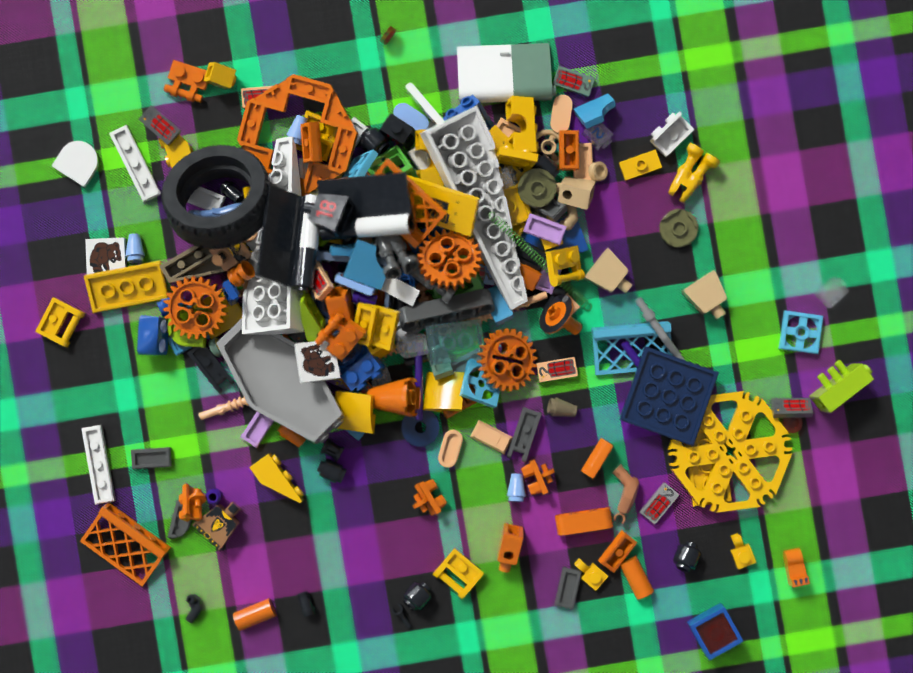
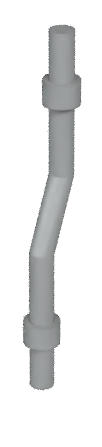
(649, 315)

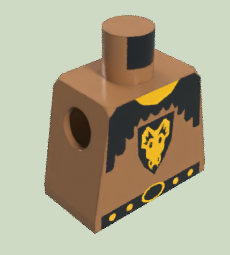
(231, 256)
(218, 524)

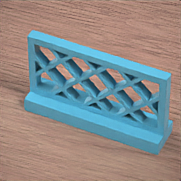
(624, 331)

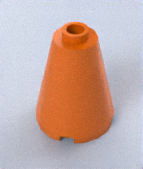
(397, 397)

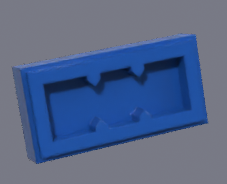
(230, 292)

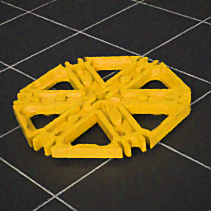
(740, 465)

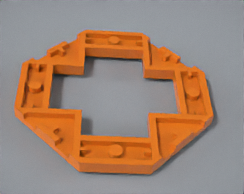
(333, 114)

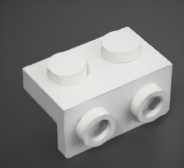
(672, 134)

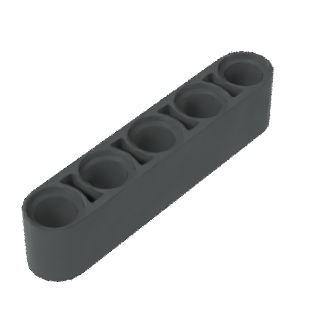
(437, 312)

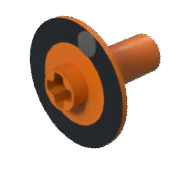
(558, 316)

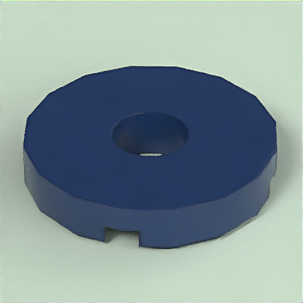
(421, 439)

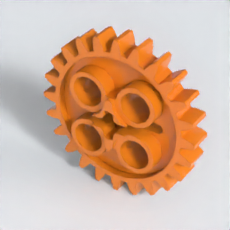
(434, 250)
(192, 324)
(510, 342)

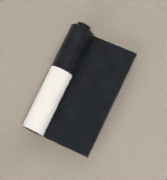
(380, 205)
(288, 241)

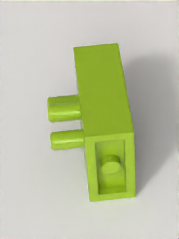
(841, 386)

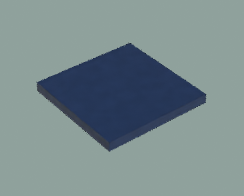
(668, 396)

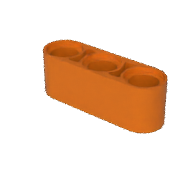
(583, 521)

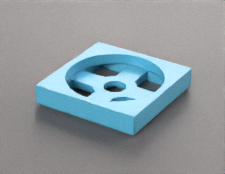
(361, 164)
(799, 346)
(467, 393)

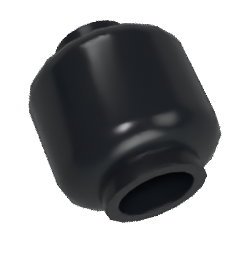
(374, 140)
(687, 557)
(417, 596)

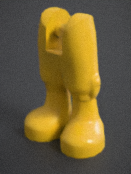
(684, 172)

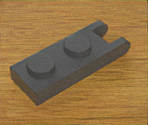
(524, 432)

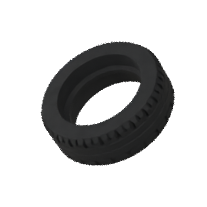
(202, 167)

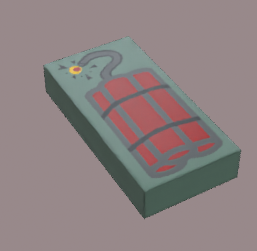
(573, 81)

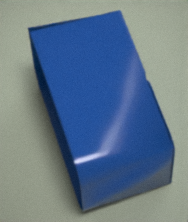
(152, 335)

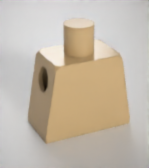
(576, 192)
(609, 273)
(707, 294)

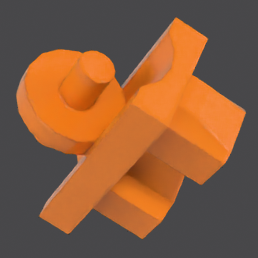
(532, 469)
(425, 499)
(192, 503)

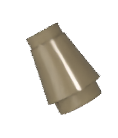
(559, 407)

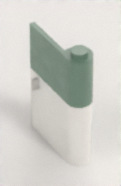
(505, 71)

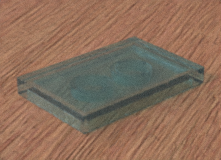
(454, 341)

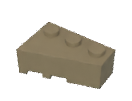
(190, 263)

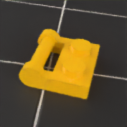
(523, 158)
(562, 259)
(54, 319)
(461, 567)

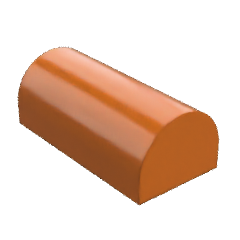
(311, 142)
(568, 150)
(597, 458)
(617, 551)
(636, 577)
(254, 614)

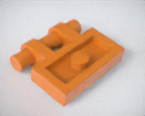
(188, 75)
(345, 340)

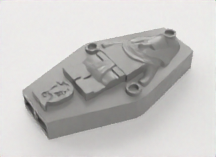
(271, 384)

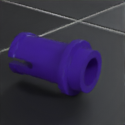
(359, 297)
(209, 495)

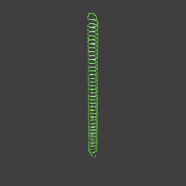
(532, 256)

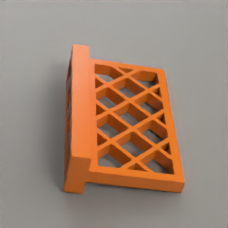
(417, 236)
(131, 529)

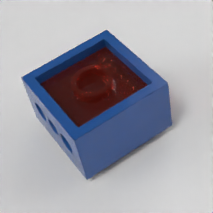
(715, 631)

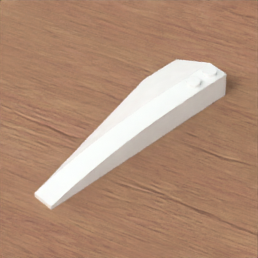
(468, 163)
(266, 304)

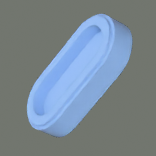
(411, 116)

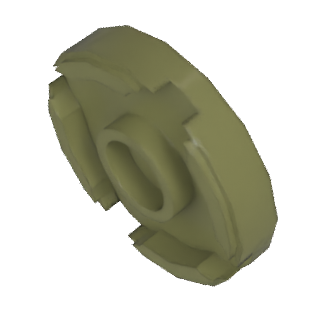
(537, 187)
(678, 228)

